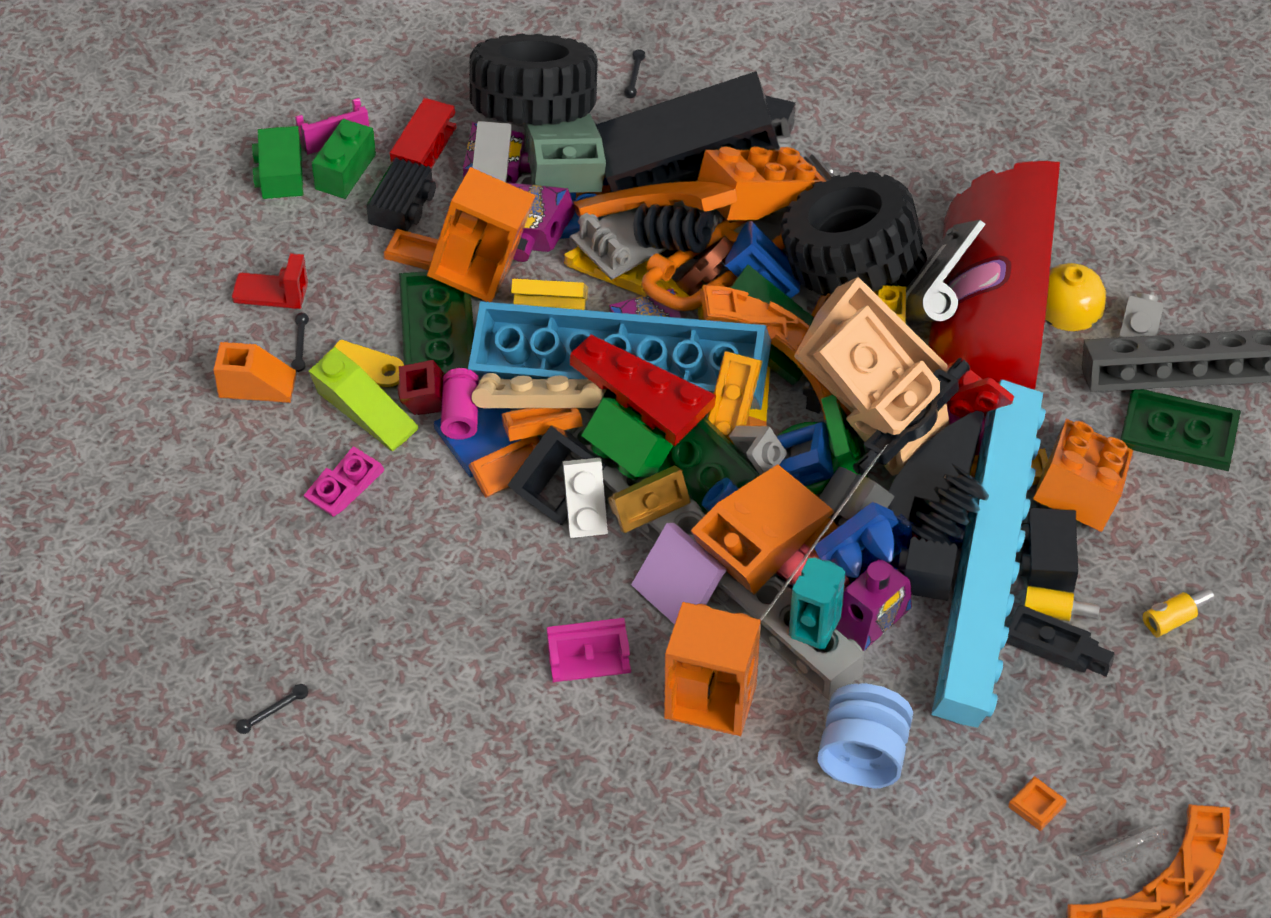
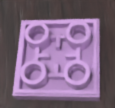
(677, 572)

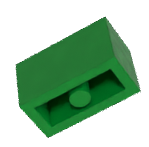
(343, 158)
(279, 162)
(626, 439)

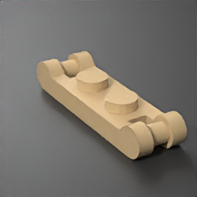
(536, 393)

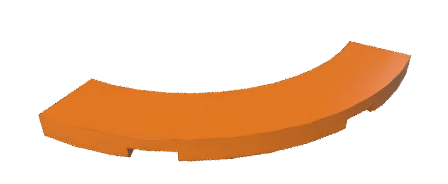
(699, 195)
(783, 326)
(1179, 883)

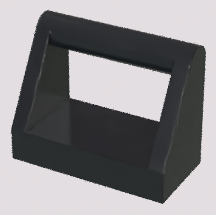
(541, 467)

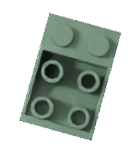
(566, 155)

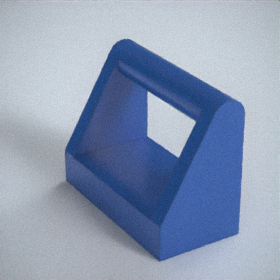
(759, 252)
(811, 465)

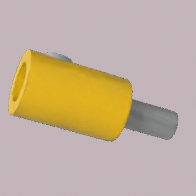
(1058, 603)
(1175, 611)

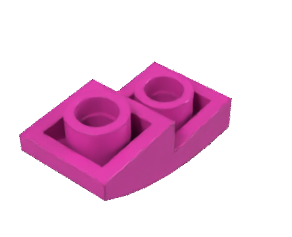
(339, 487)

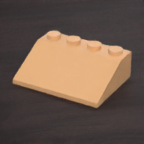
(837, 311)

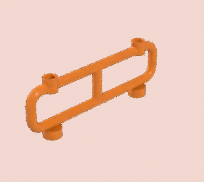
(663, 269)

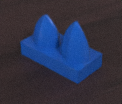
(866, 530)

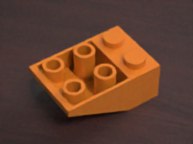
(760, 177)
(1084, 474)
(761, 526)

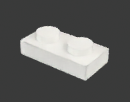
(585, 497)

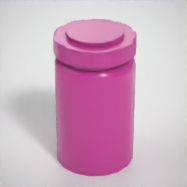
(459, 412)

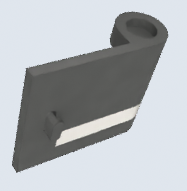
(927, 295)

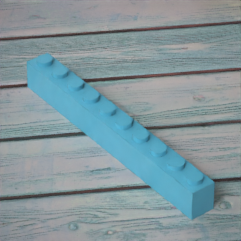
(988, 561)

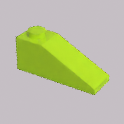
(361, 399)

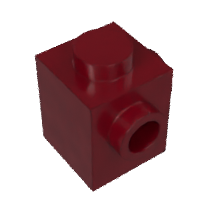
(421, 387)

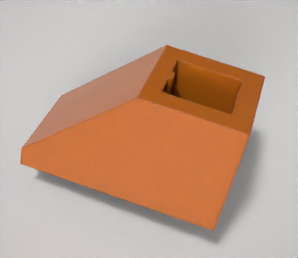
(252, 374)

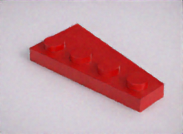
(652, 391)

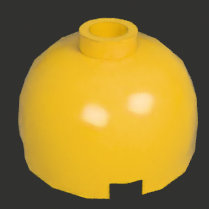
(1074, 297)

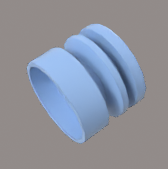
(865, 735)

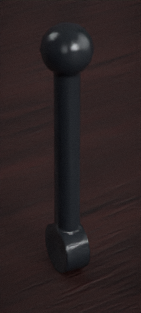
(630, 91)
(299, 364)
(299, 691)

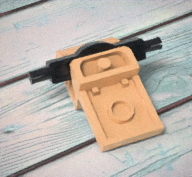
(892, 395)

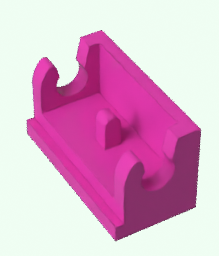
(315, 135)
(588, 650)

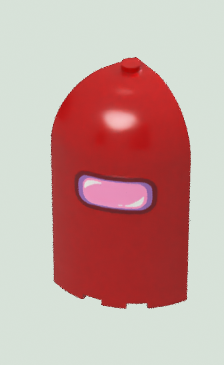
(1002, 274)

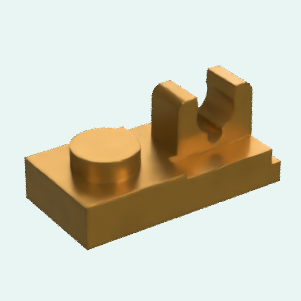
(650, 499)

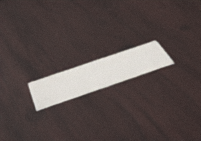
(821, 535)

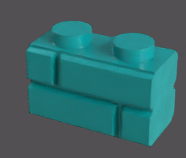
(816, 602)

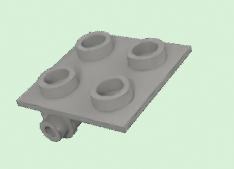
(611, 242)

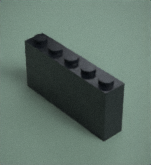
(671, 137)

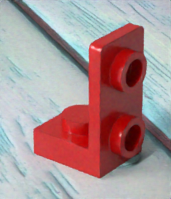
(271, 290)
(977, 395)

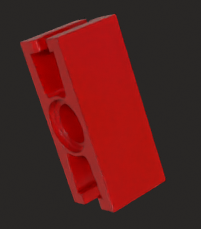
(425, 133)

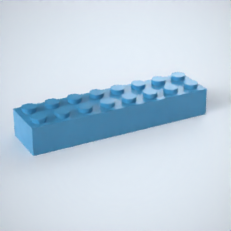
(539, 341)

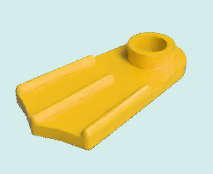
(372, 362)

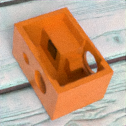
(480, 235)
(711, 668)

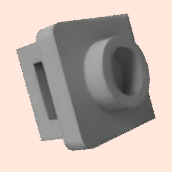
(1142, 316)
(759, 446)

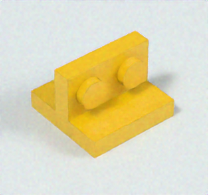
(550, 293)

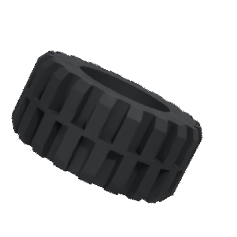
(533, 79)
(850, 231)

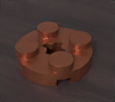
(706, 267)

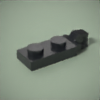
(1058, 641)

